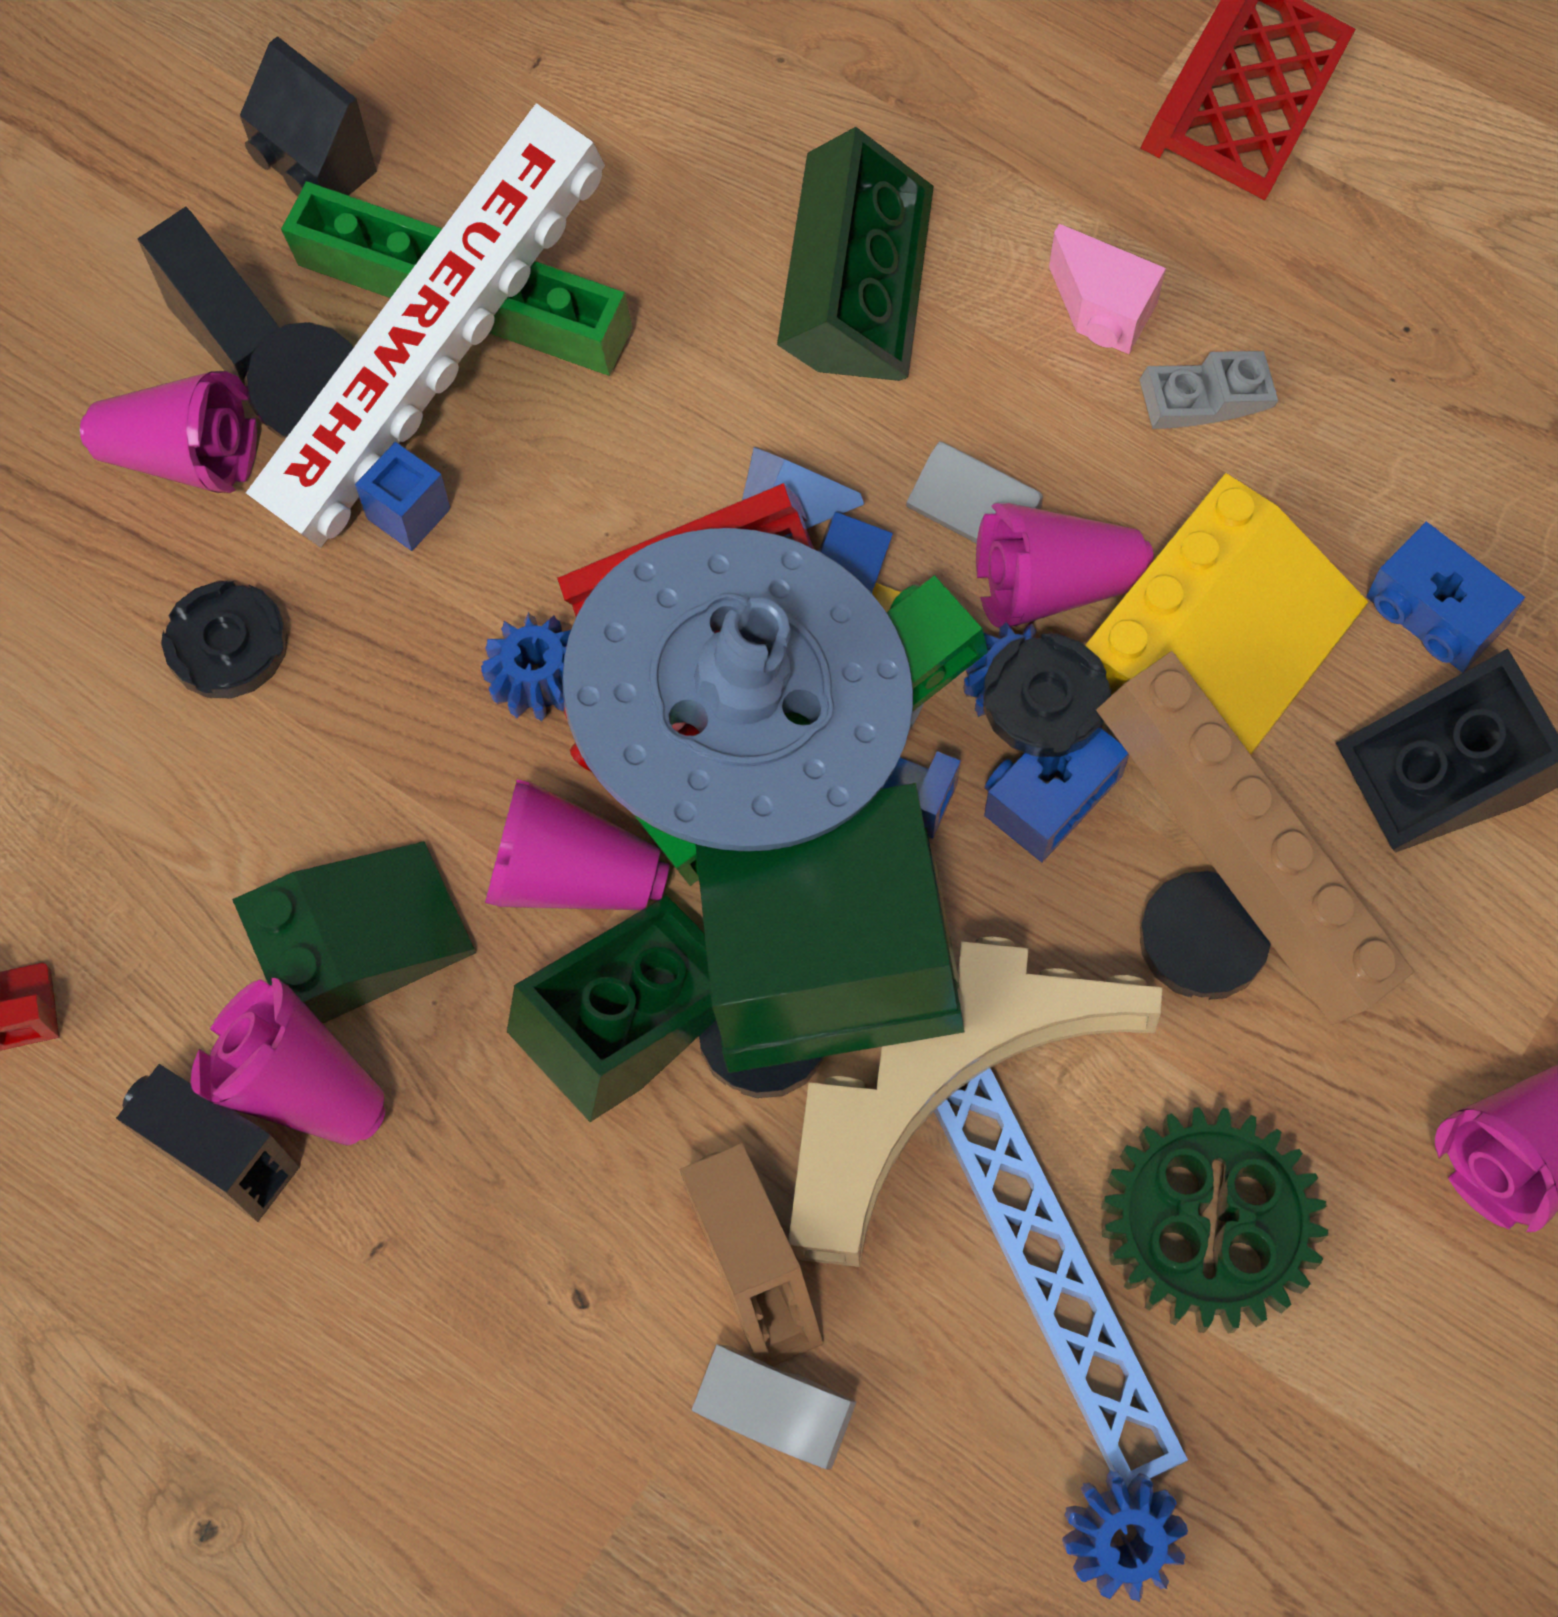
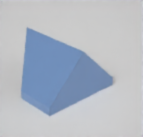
(817, 494)

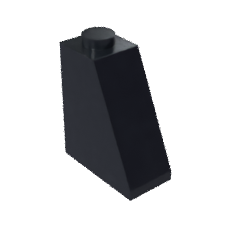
(206, 291)
(208, 1141)

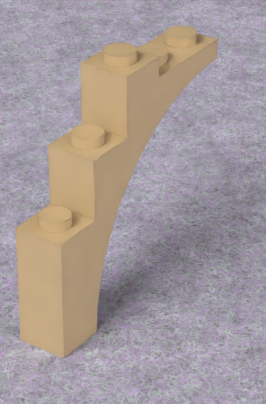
(859, 1132)

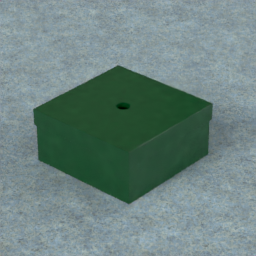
(830, 940)

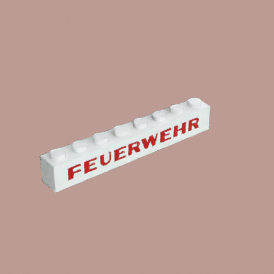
(430, 324)

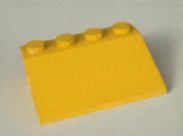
(1238, 605)

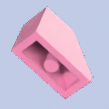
(1104, 288)

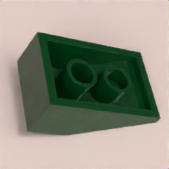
(354, 928)
(616, 1007)

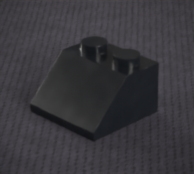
(305, 124)

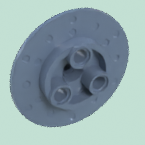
(790, 640)

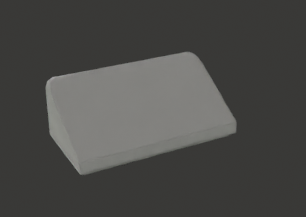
(961, 489)

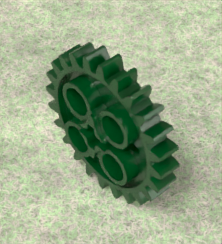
(1274, 1229)

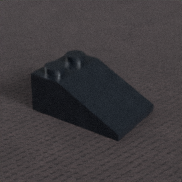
(1456, 754)

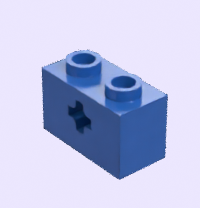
(1444, 597)
(1043, 813)

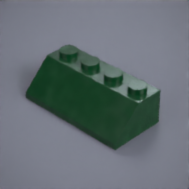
(856, 261)

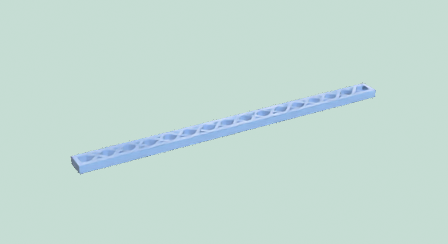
(1030, 1276)

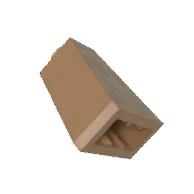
(752, 1255)

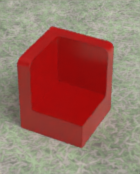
(27, 1006)

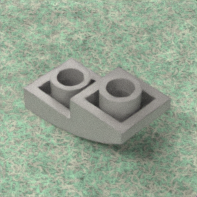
(1218, 390)
(774, 1406)

